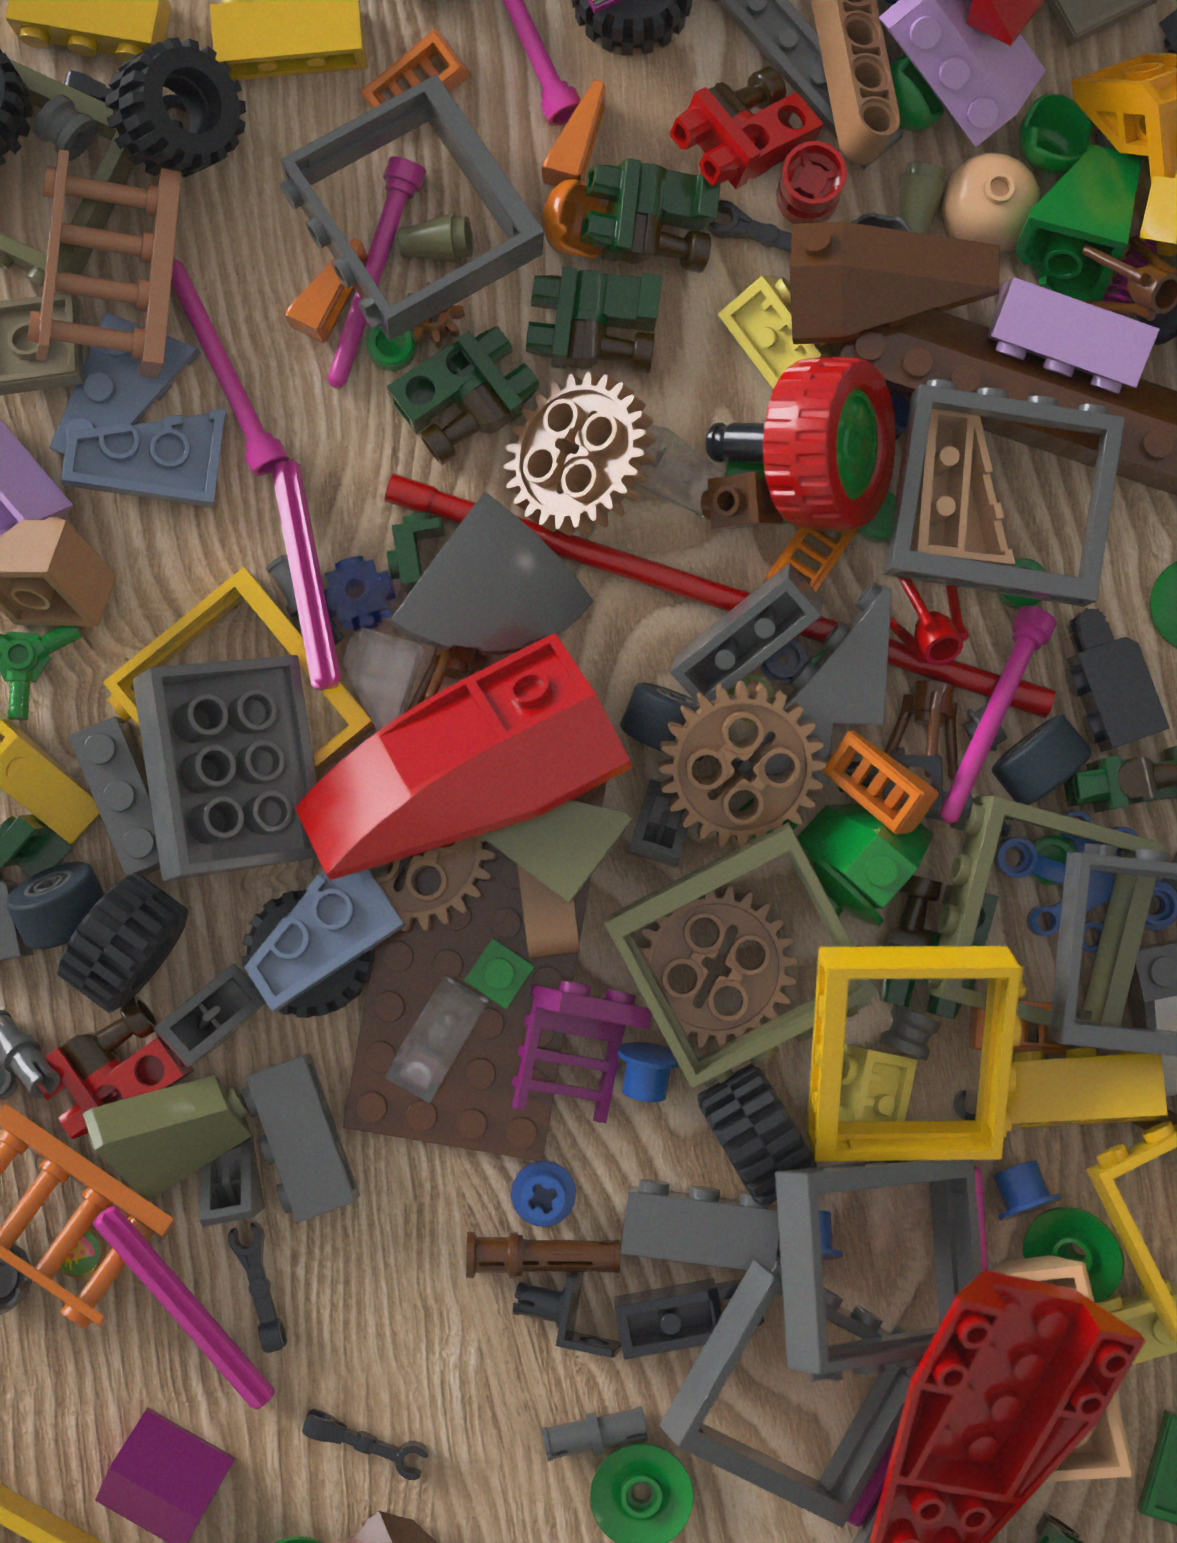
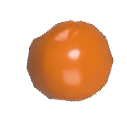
(564, 215)

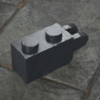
(1111, 684)
(670, 1316)

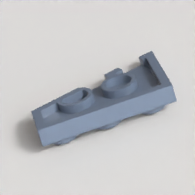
(112, 385)
(149, 460)
(322, 935)

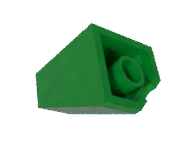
(1083, 208)
(865, 850)

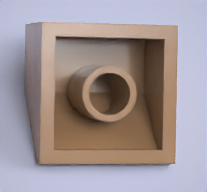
(51, 575)

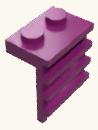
(577, 1013)

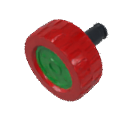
(821, 443)

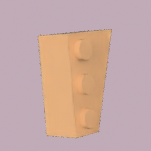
(956, 494)

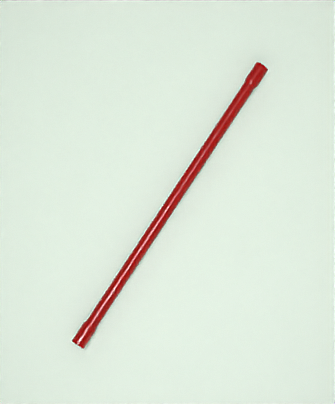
(427, 498)

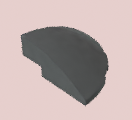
(492, 587)

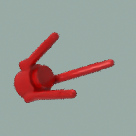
(935, 636)

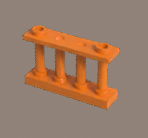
(100, 1193)

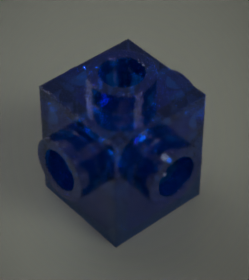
(371, 606)

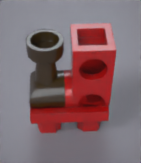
(735, 139)
(97, 1074)

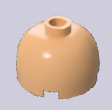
(989, 200)

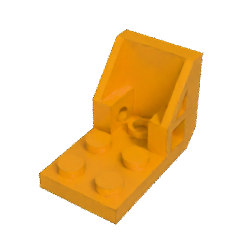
(1136, 111)

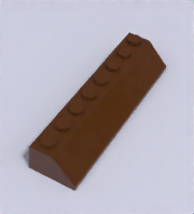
(958, 351)

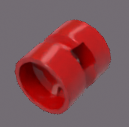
(812, 172)

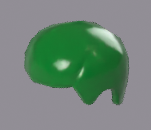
(915, 99)
(1054, 133)

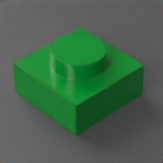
(499, 973)

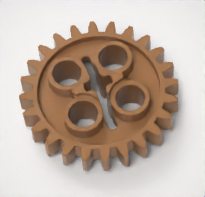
(580, 453)
(707, 734)
(458, 869)
(757, 986)

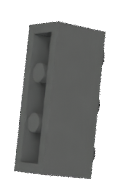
(747, 634)
(121, 791)
(300, 1138)
(698, 1226)

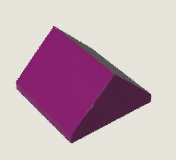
(164, 1478)

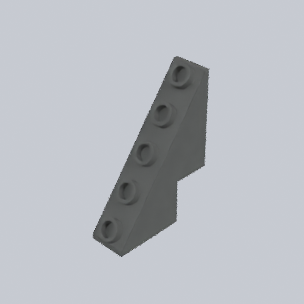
(845, 682)

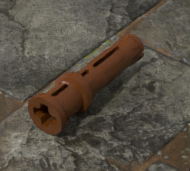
(516, 1255)

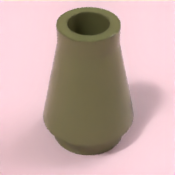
(921, 194)
(437, 239)

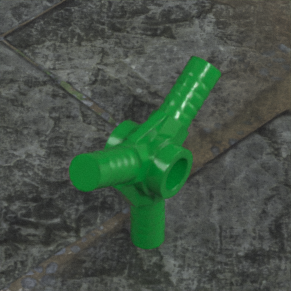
(24, 659)

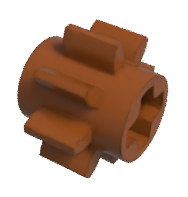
(440, 329)

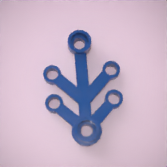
(1099, 883)

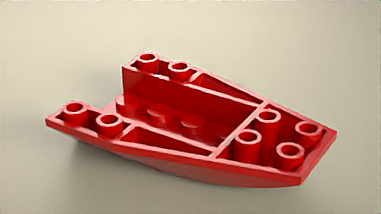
(466, 763)
(998, 1407)

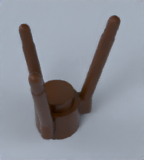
(1150, 286)
(450, 663)
(933, 708)

